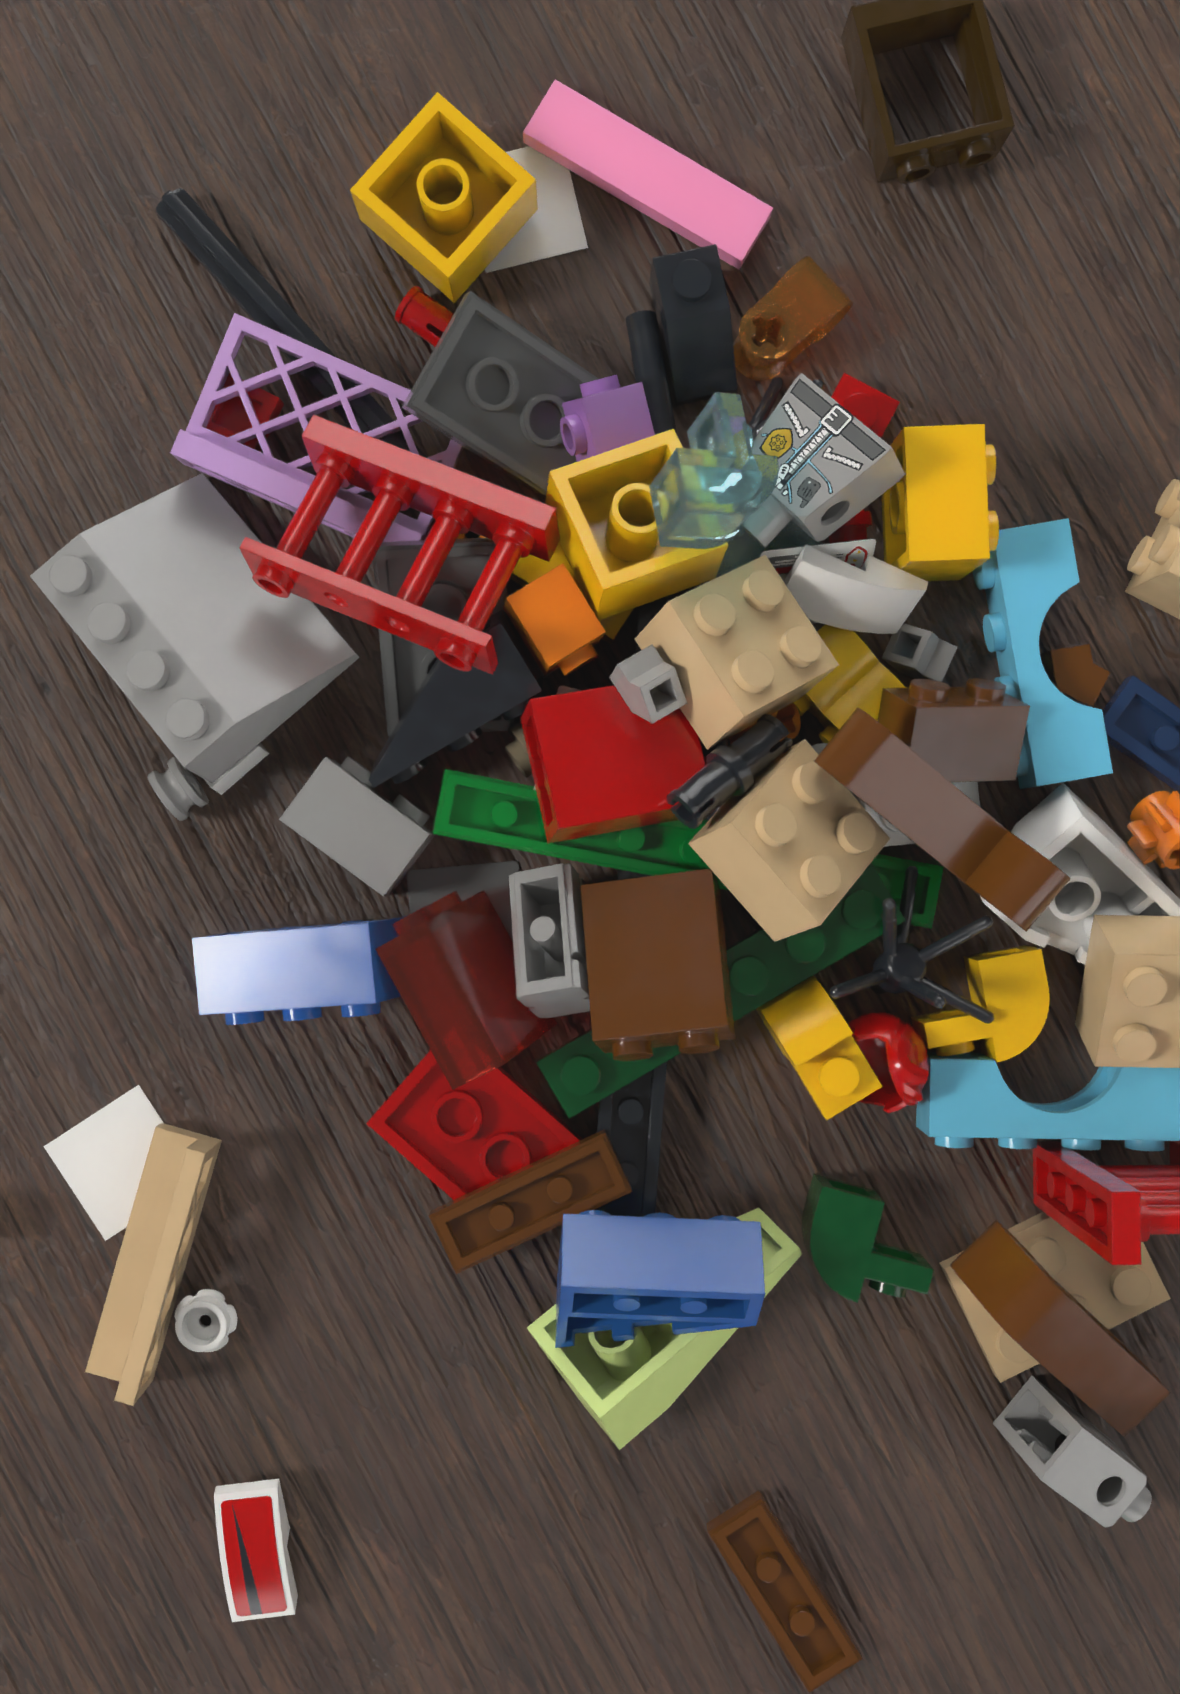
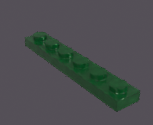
(757, 973)

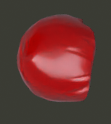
(895, 1057)

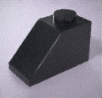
(694, 323)

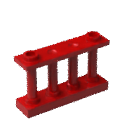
(399, 482)
(1108, 1204)

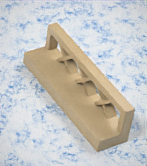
(152, 1259)

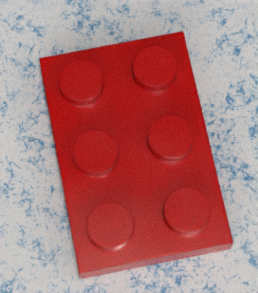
(468, 1132)

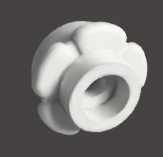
(198, 1336)

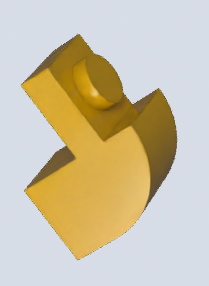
(1009, 985)
(819, 1047)

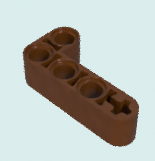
(941, 819)
(1058, 1329)

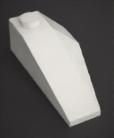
(1101, 870)

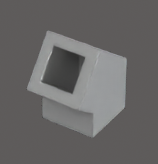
(919, 653)
(648, 685)

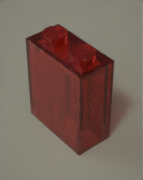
(461, 985)

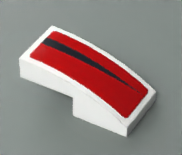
(254, 1550)

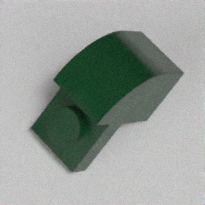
(840, 1239)

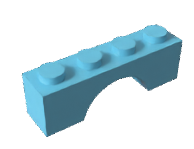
(1020, 585)
(972, 1101)

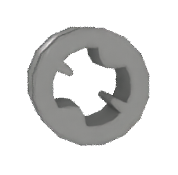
(177, 789)

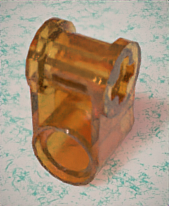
(793, 315)

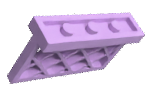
(274, 479)

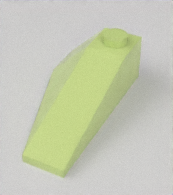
(638, 1379)

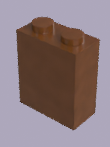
(657, 964)

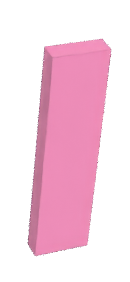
(646, 174)

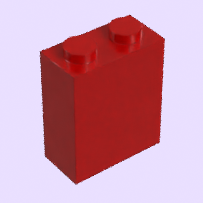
(603, 765)

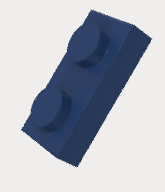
(1145, 729)

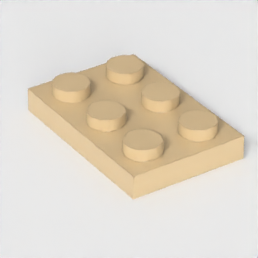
(1104, 1289)

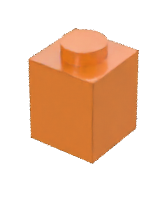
(555, 622)

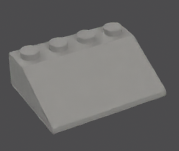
(188, 628)

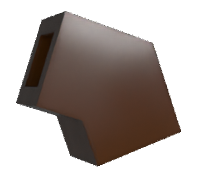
(1075, 673)

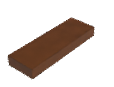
(529, 1201)
(784, 1591)

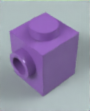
(605, 418)

